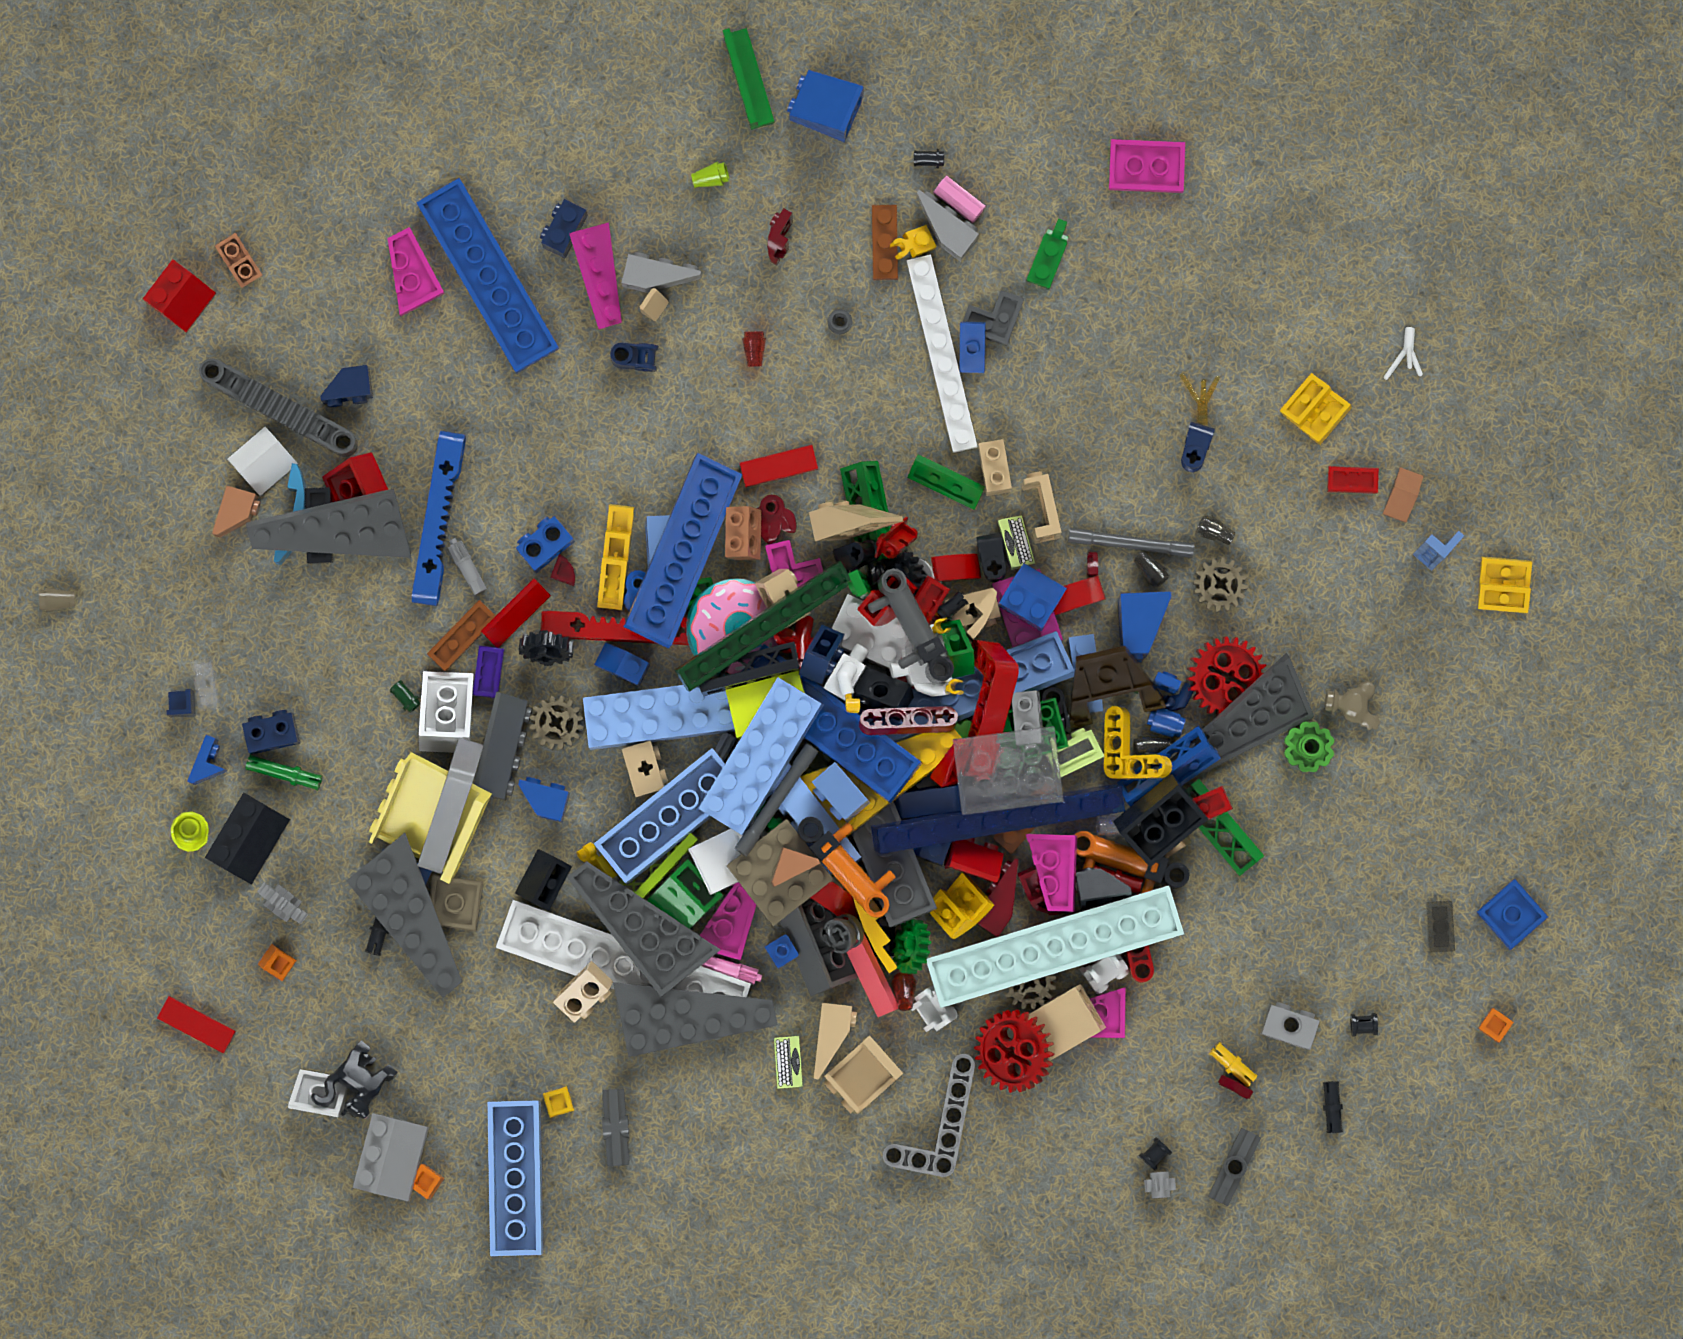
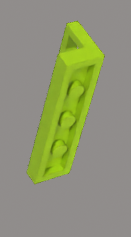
(663, 869)

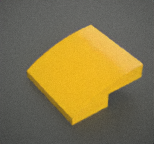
(1315, 409)
(1504, 584)
(960, 906)

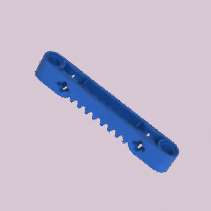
(449, 451)

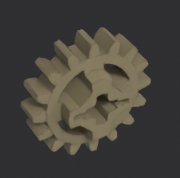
(1212, 576)
(546, 729)
(1038, 989)

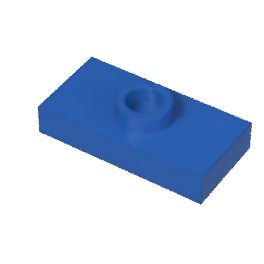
(972, 347)
(1167, 682)

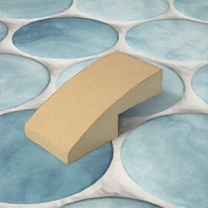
(985, 609)

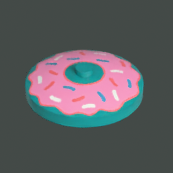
(720, 611)

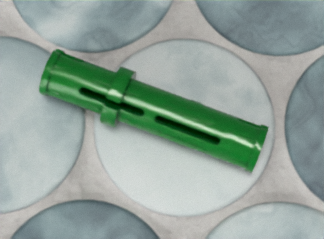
(283, 772)

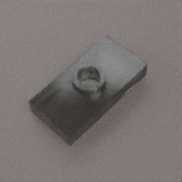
(1440, 926)

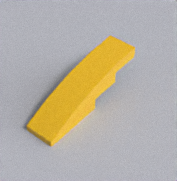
(615, 557)
(876, 935)

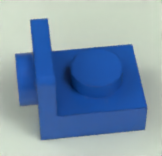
(782, 951)

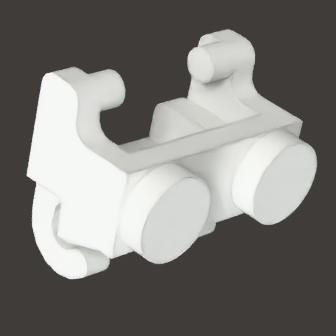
(1104, 971)
(930, 1010)

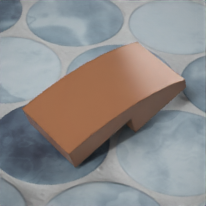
(238, 260)

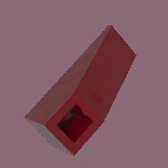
(1002, 897)

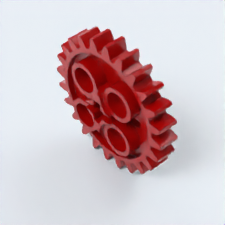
(1236, 656)
(1024, 1031)

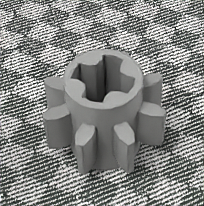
(1160, 1185)

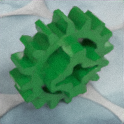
(911, 946)

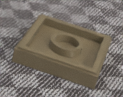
(457, 902)

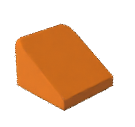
(276, 962)

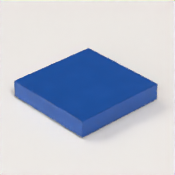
(1512, 914)

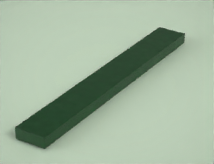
(763, 626)

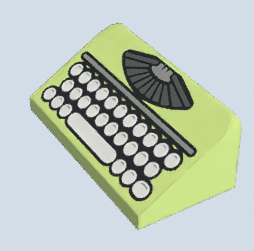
(1016, 542)
(788, 1062)

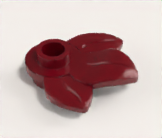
(777, 520)

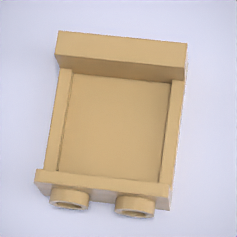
(1052, 529)
(1068, 1020)
(862, 1075)

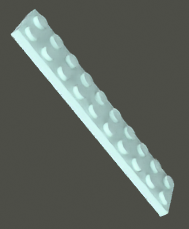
(1054, 946)

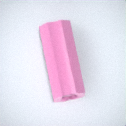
(959, 199)

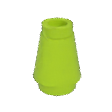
(712, 175)

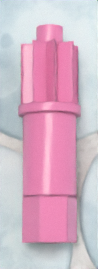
(734, 970)

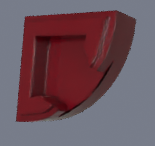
(1092, 564)
(563, 571)
(1235, 1087)

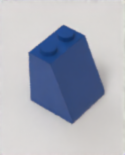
(826, 104)
(1140, 620)

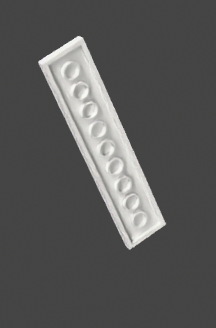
(572, 946)

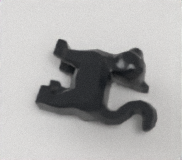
(357, 1079)

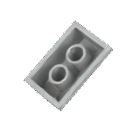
(390, 1157)

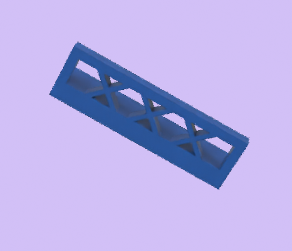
(1187, 765)

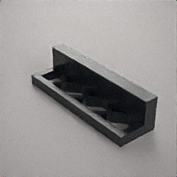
(754, 674)

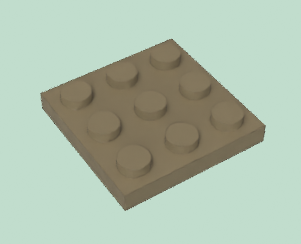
(758, 867)

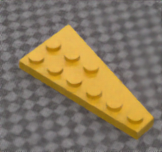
(926, 747)

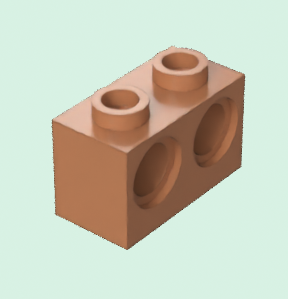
(743, 533)

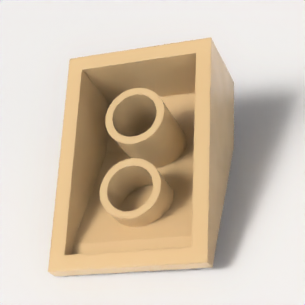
(848, 521)

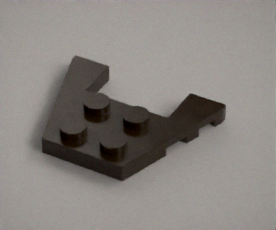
(1109, 675)

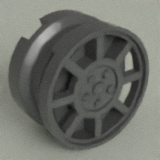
(843, 933)

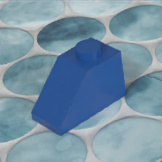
(622, 664)

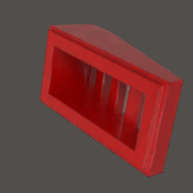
(945, 771)

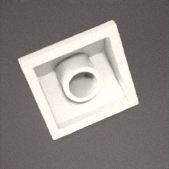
(262, 461)
(313, 1082)

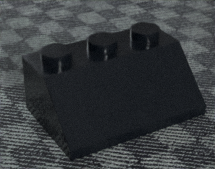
(1160, 820)
(247, 838)

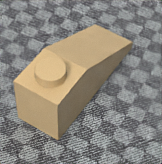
(833, 1030)

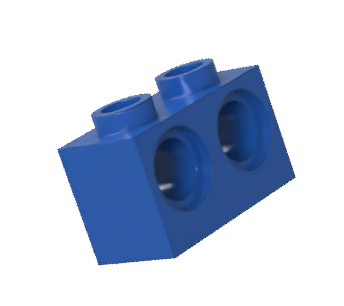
(549, 549)

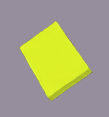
(747, 699)

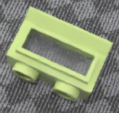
(1081, 751)

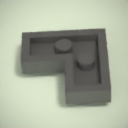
(1002, 320)

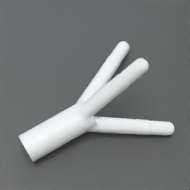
(1408, 349)

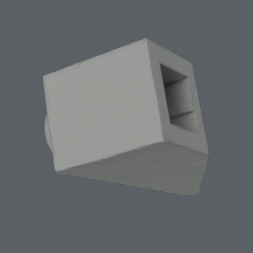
(951, 233)
(645, 274)

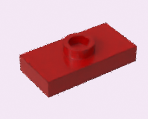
(1352, 480)
(930, 597)

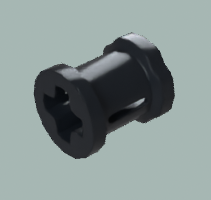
(1363, 1024)
(1155, 1153)

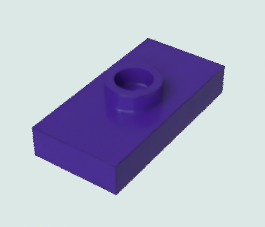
(488, 671)

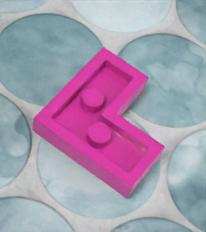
(781, 557)

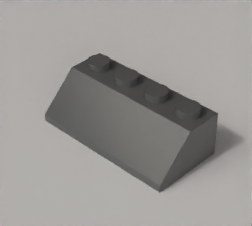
(502, 745)
(818, 963)

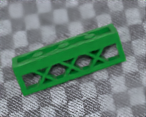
(748, 78)
(871, 489)
(1234, 830)

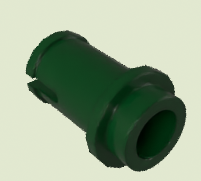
(405, 696)

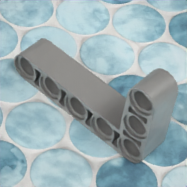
(450, 805)
(945, 1127)

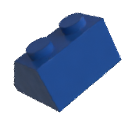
(1032, 597)

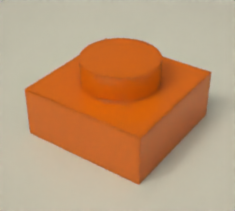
(1495, 1025)
(427, 1181)

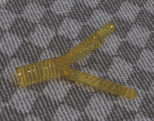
(1204, 398)

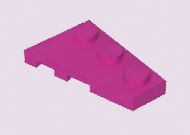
(412, 273)
(731, 923)

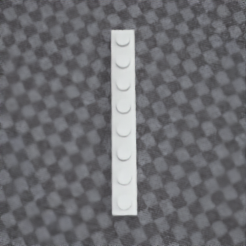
(941, 353)

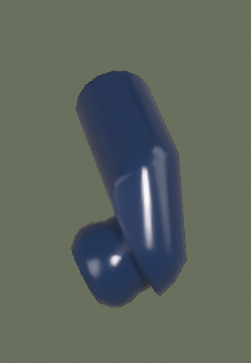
(1180, 700)

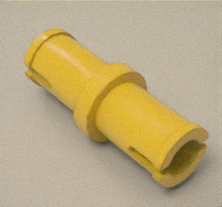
(1233, 1064)

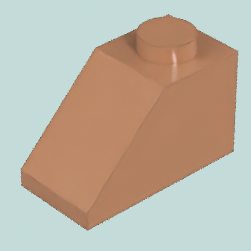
(235, 510)

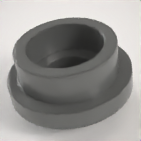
(839, 314)

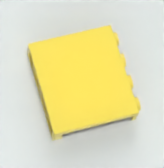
(412, 807)

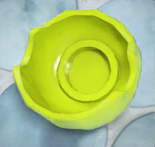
(189, 831)

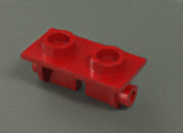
(895, 539)

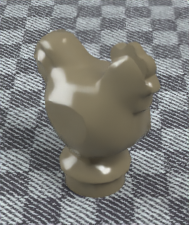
(1354, 705)

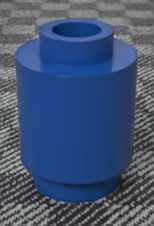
(1166, 722)

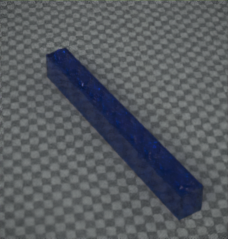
(955, 826)

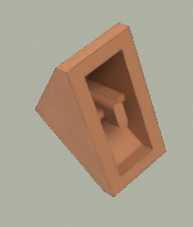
(1403, 495)
(790, 865)

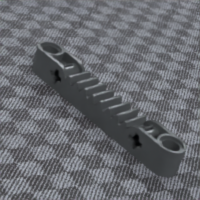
(278, 407)

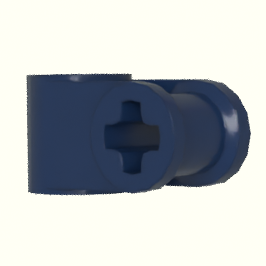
(636, 356)
(1197, 443)

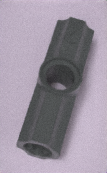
(615, 1127)
(1241, 1150)

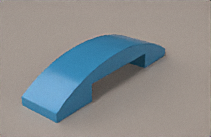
(296, 484)

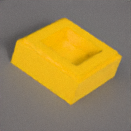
(558, 1102)

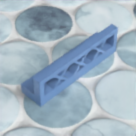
(1434, 551)

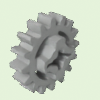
(282, 903)

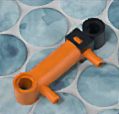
(1129, 861)
(845, 868)

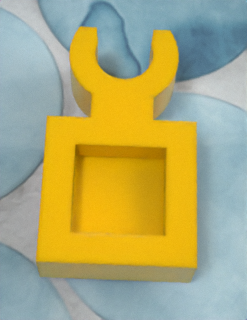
(916, 241)
(589, 854)

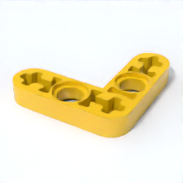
(1127, 761)

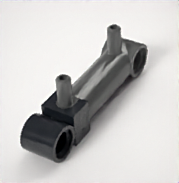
(925, 644)

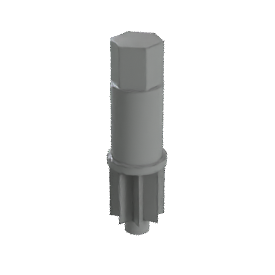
(466, 566)

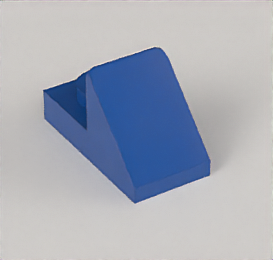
(202, 769)

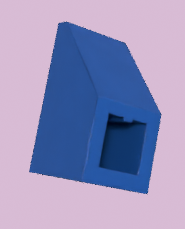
(545, 800)

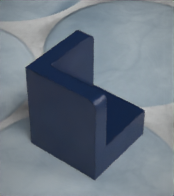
(181, 703)

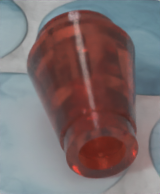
(754, 347)
(904, 990)

